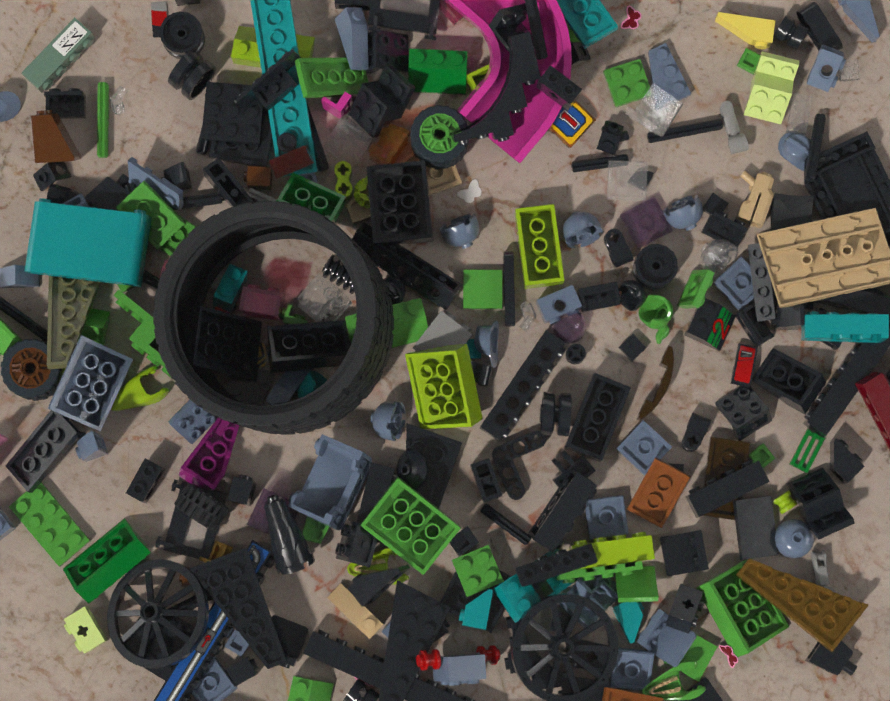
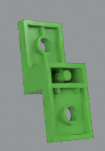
(144, 335)

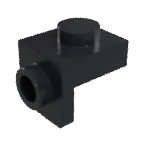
(610, 137)

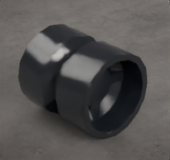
(792, 33)
(360, 693)

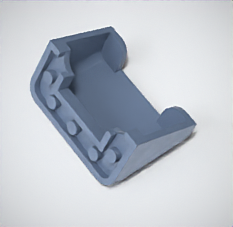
(332, 483)

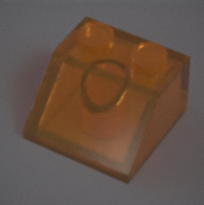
(390, 145)

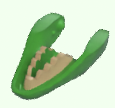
(670, 687)

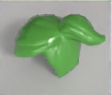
(656, 314)

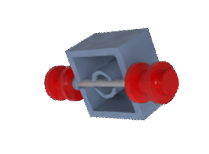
(459, 668)

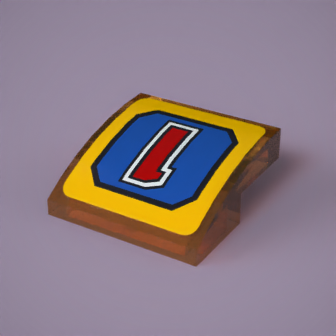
(571, 124)

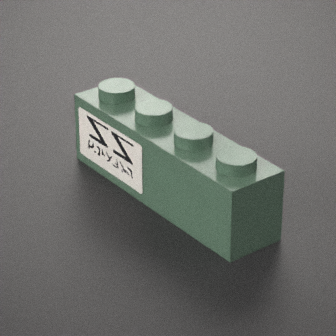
(58, 55)

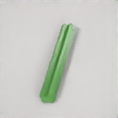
(102, 119)

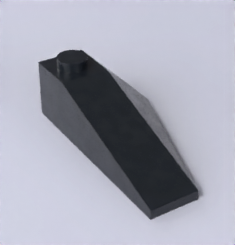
(862, 301)

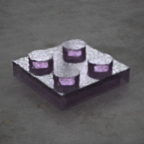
(646, 222)

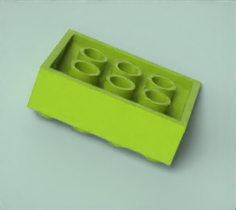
(444, 387)

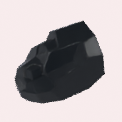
(60, 194)

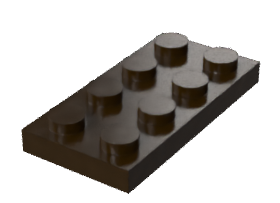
(722, 457)

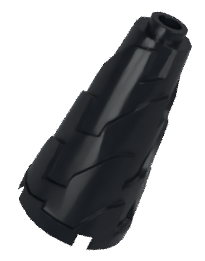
(287, 540)

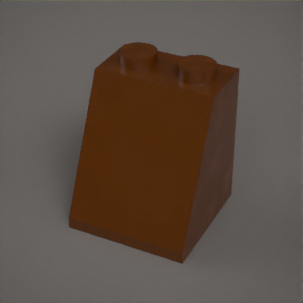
(52, 139)

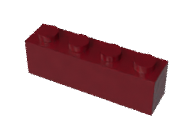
(876, 395)

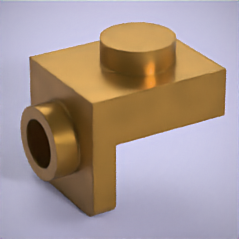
(219, 550)

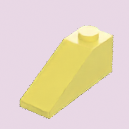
(752, 30)

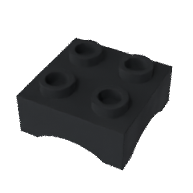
(790, 210)

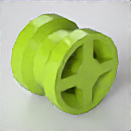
(785, 502)

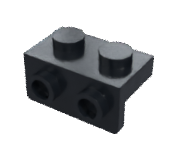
(66, 103)
(721, 227)

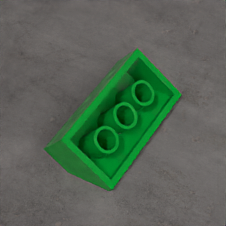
(106, 561)

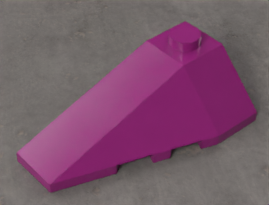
(211, 456)

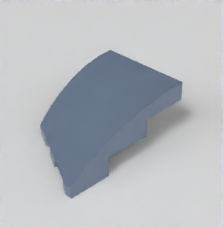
(599, 590)

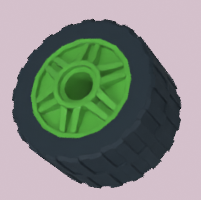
(438, 122)

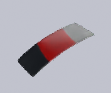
(158, 14)

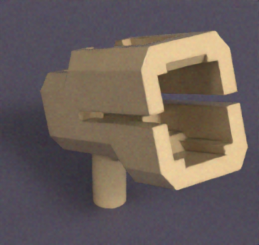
(760, 188)

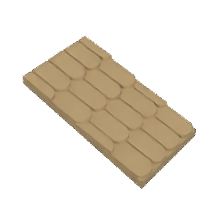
(826, 257)

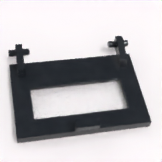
(405, 15)
(185, 534)

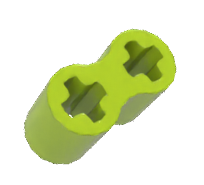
(344, 180)

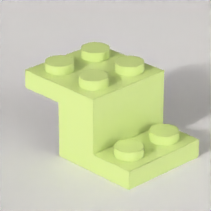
(771, 87)

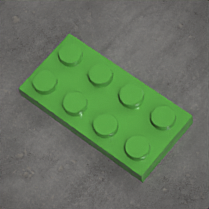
(328, 77)
(50, 524)

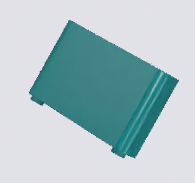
(88, 243)

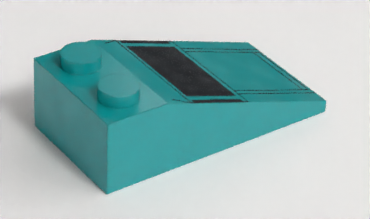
(519, 599)

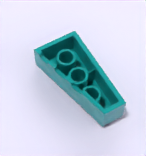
(845, 327)

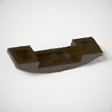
(667, 362)

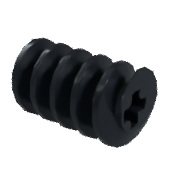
(337, 272)

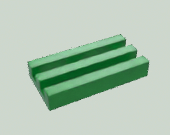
(814, 437)

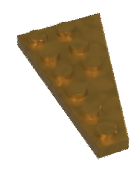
(811, 606)

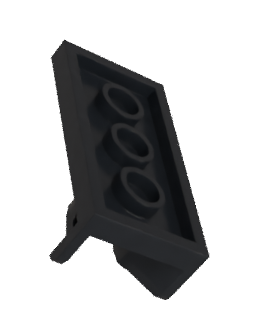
(43, 450)

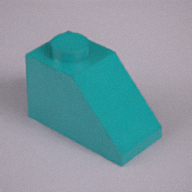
(477, 611)
(629, 617)

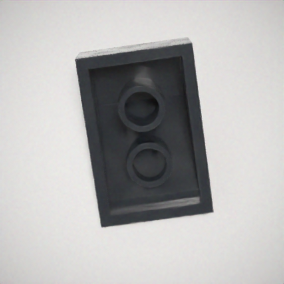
(789, 380)

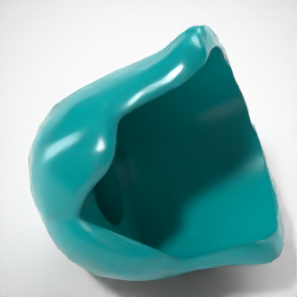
(310, 383)

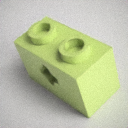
(94, 636)

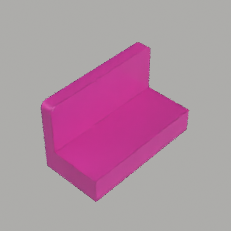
(339, 109)

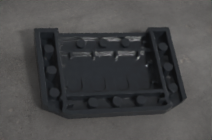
(851, 181)

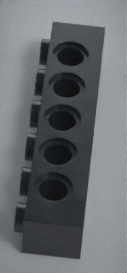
(409, 268)
(546, 342)

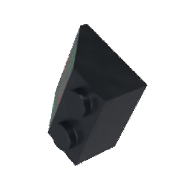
(710, 324)

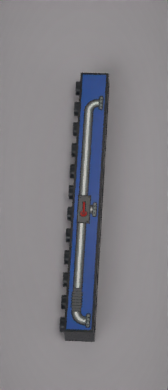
(188, 673)

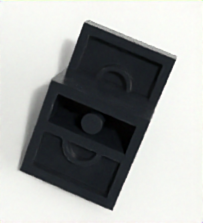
(381, 100)
(820, 503)

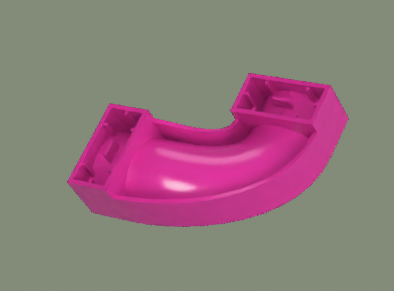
(542, 110)

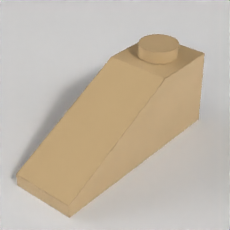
(358, 615)

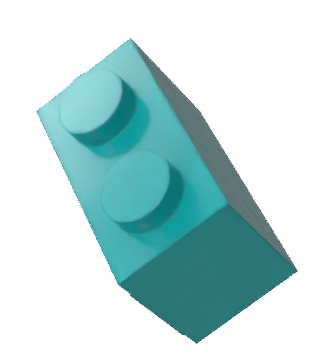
(230, 288)

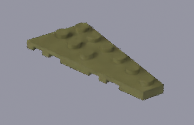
(67, 313)

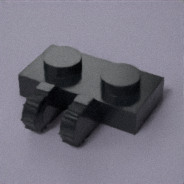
(581, 465)

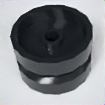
(181, 34)
(191, 74)
(666, 267)
(555, 414)

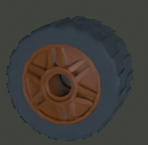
(17, 370)

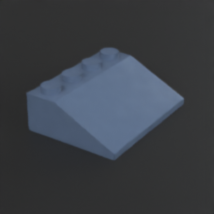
(90, 383)

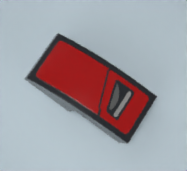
(744, 365)

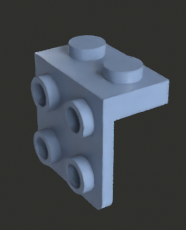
(665, 641)

